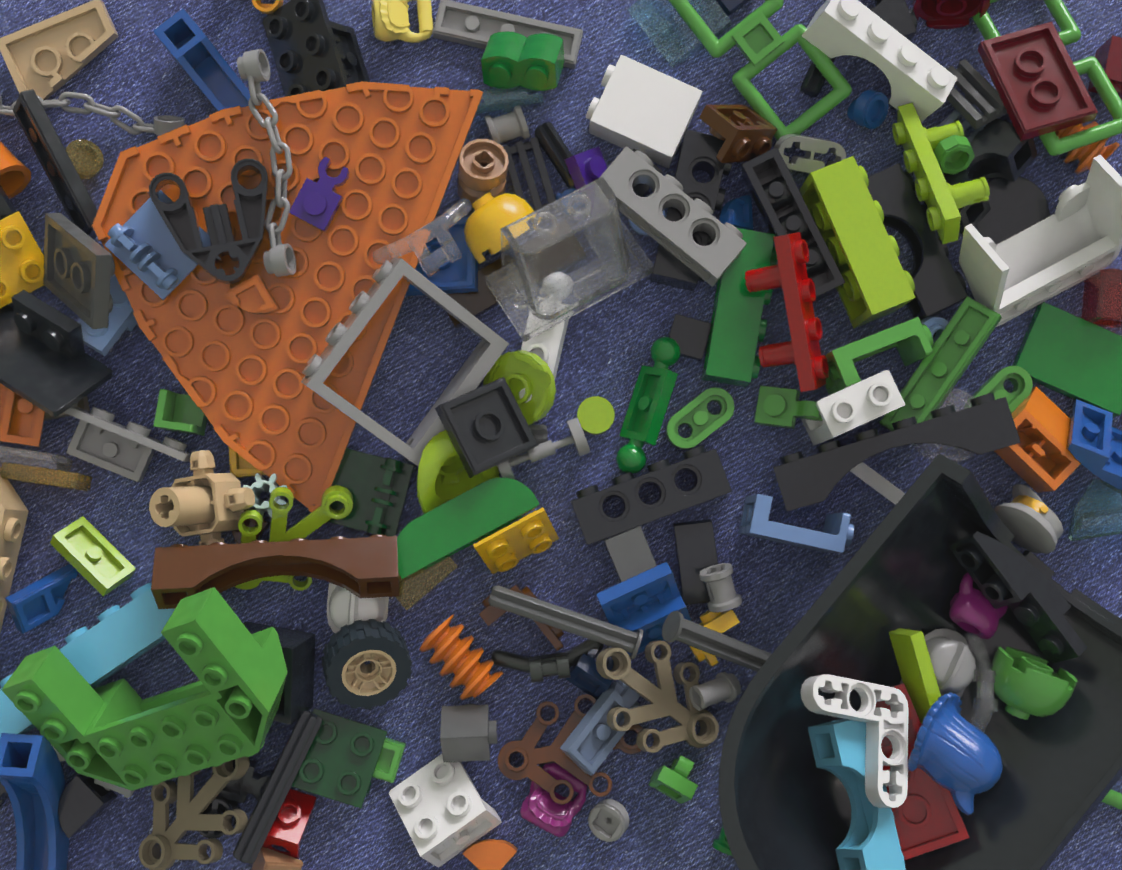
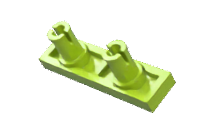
(930, 184)

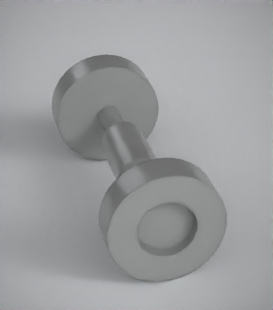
(548, 448)

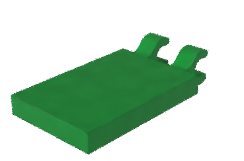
(1073, 358)

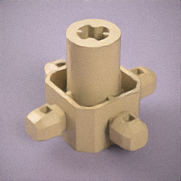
(202, 502)

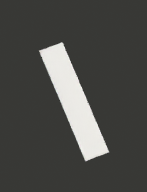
(878, 482)

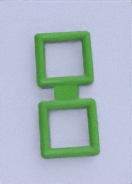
(761, 47)
(1090, 65)

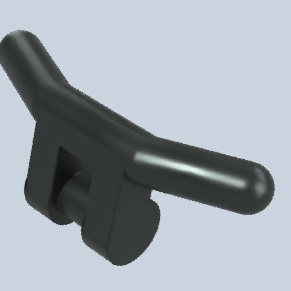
(545, 665)

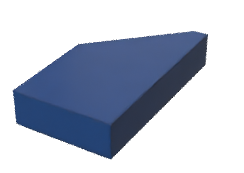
(40, 599)

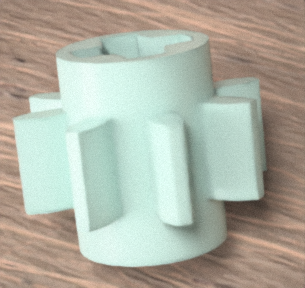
(266, 486)

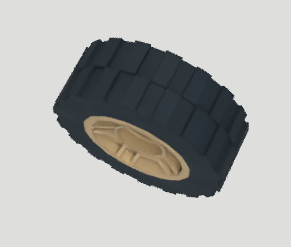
(372, 683)

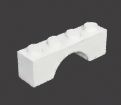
(855, 30)

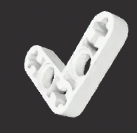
(879, 723)

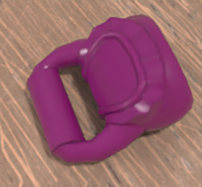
(973, 611)
(544, 812)

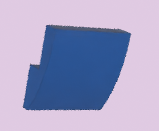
(1096, 442)
(644, 603)

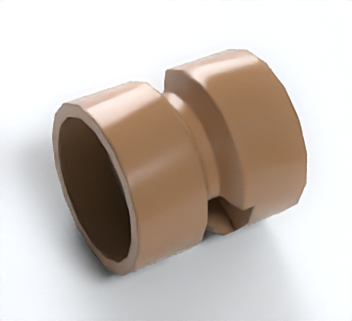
(482, 169)

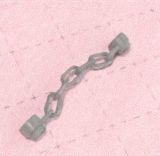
(256, 69)
(161, 125)

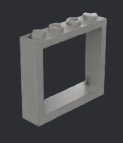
(363, 309)

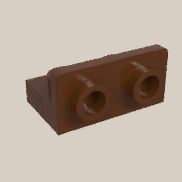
(741, 128)

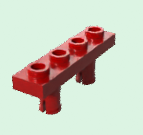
(798, 295)

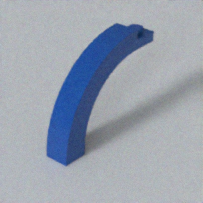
(34, 785)

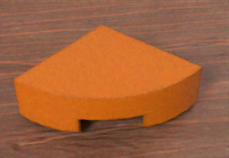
(252, 296)
(490, 854)

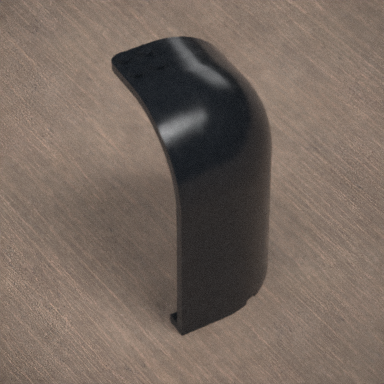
(1055, 767)

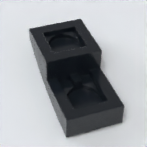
(694, 552)

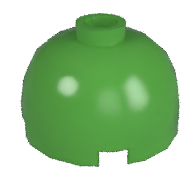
(1030, 684)

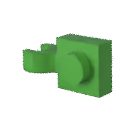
(782, 406)

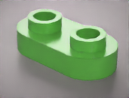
(1021, 383)
(699, 419)

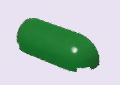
(462, 523)

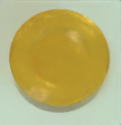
(85, 157)

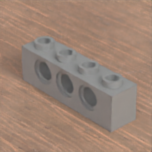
(675, 236)

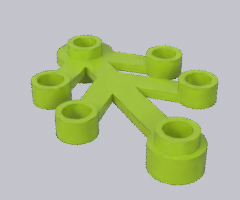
(300, 530)

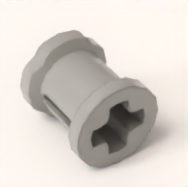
(507, 126)
(720, 587)

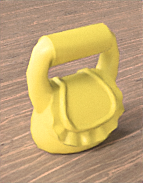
(392, 20)

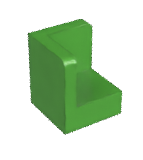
(179, 414)

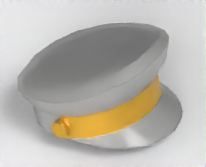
(1030, 521)

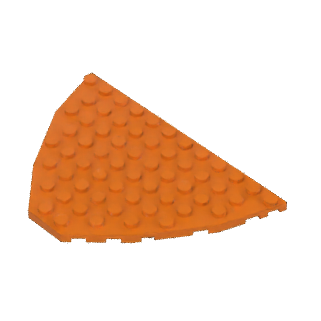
(250, 365)

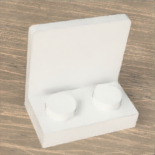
(442, 810)

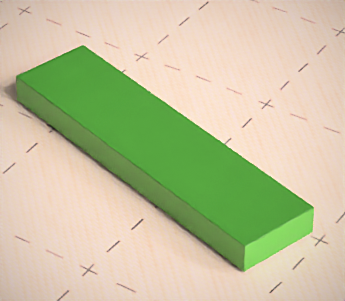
(950, 359)

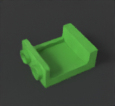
(909, 338)

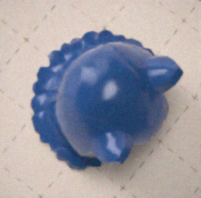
(955, 753)

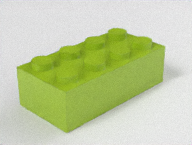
(857, 241)

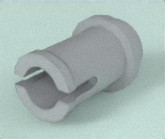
(722, 688)

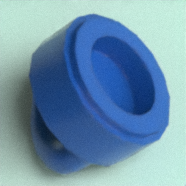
(869, 109)

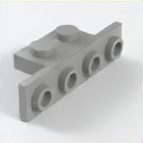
(118, 447)

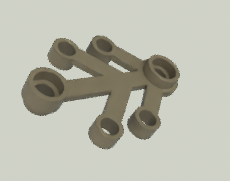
(661, 698)
(190, 818)

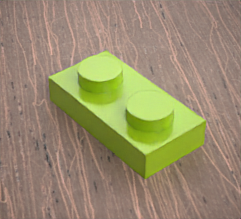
(92, 555)

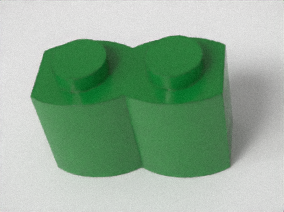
(522, 60)

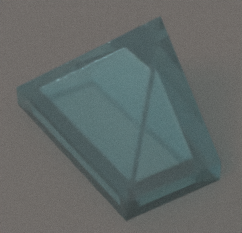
(1097, 512)

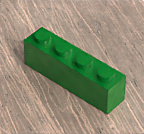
(738, 316)

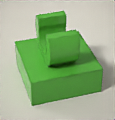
(674, 780)

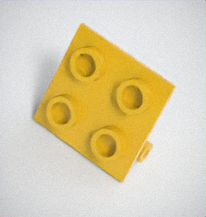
(19, 259)
(512, 543)

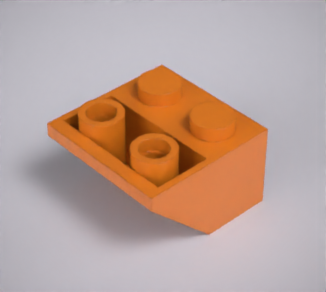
(1043, 453)

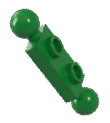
(648, 405)

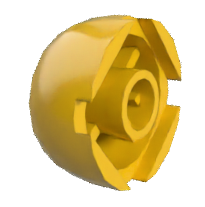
(490, 215)

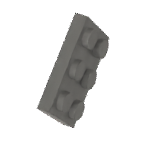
(78, 270)

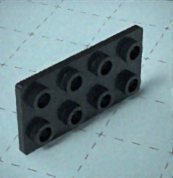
(311, 49)
(46, 356)

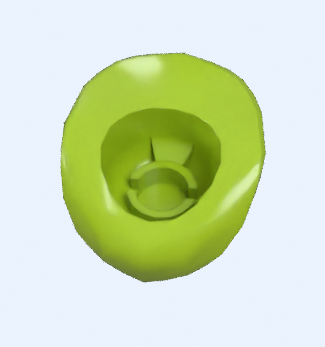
(443, 474)

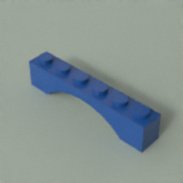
(202, 62)

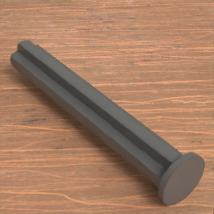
(566, 620)
(712, 642)

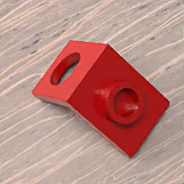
(291, 823)

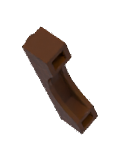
(358, 564)

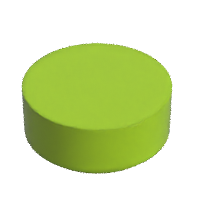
(595, 415)

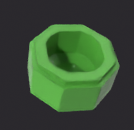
(954, 154)

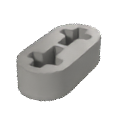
(811, 146)

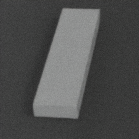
(475, 25)

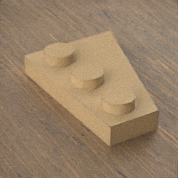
(57, 48)

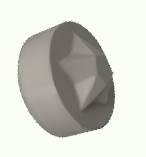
(608, 820)

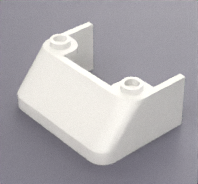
(1051, 253)

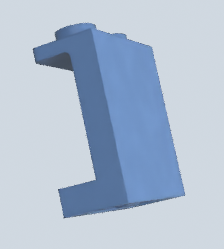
(754, 522)

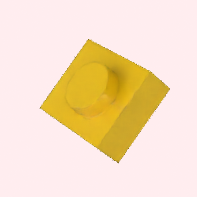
(718, 622)

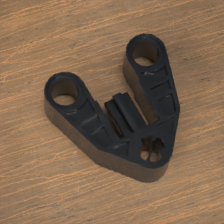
(184, 226)

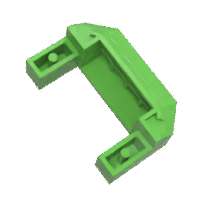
(146, 741)

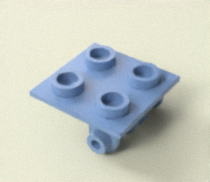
(151, 250)

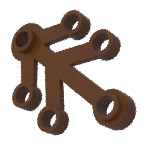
(552, 753)

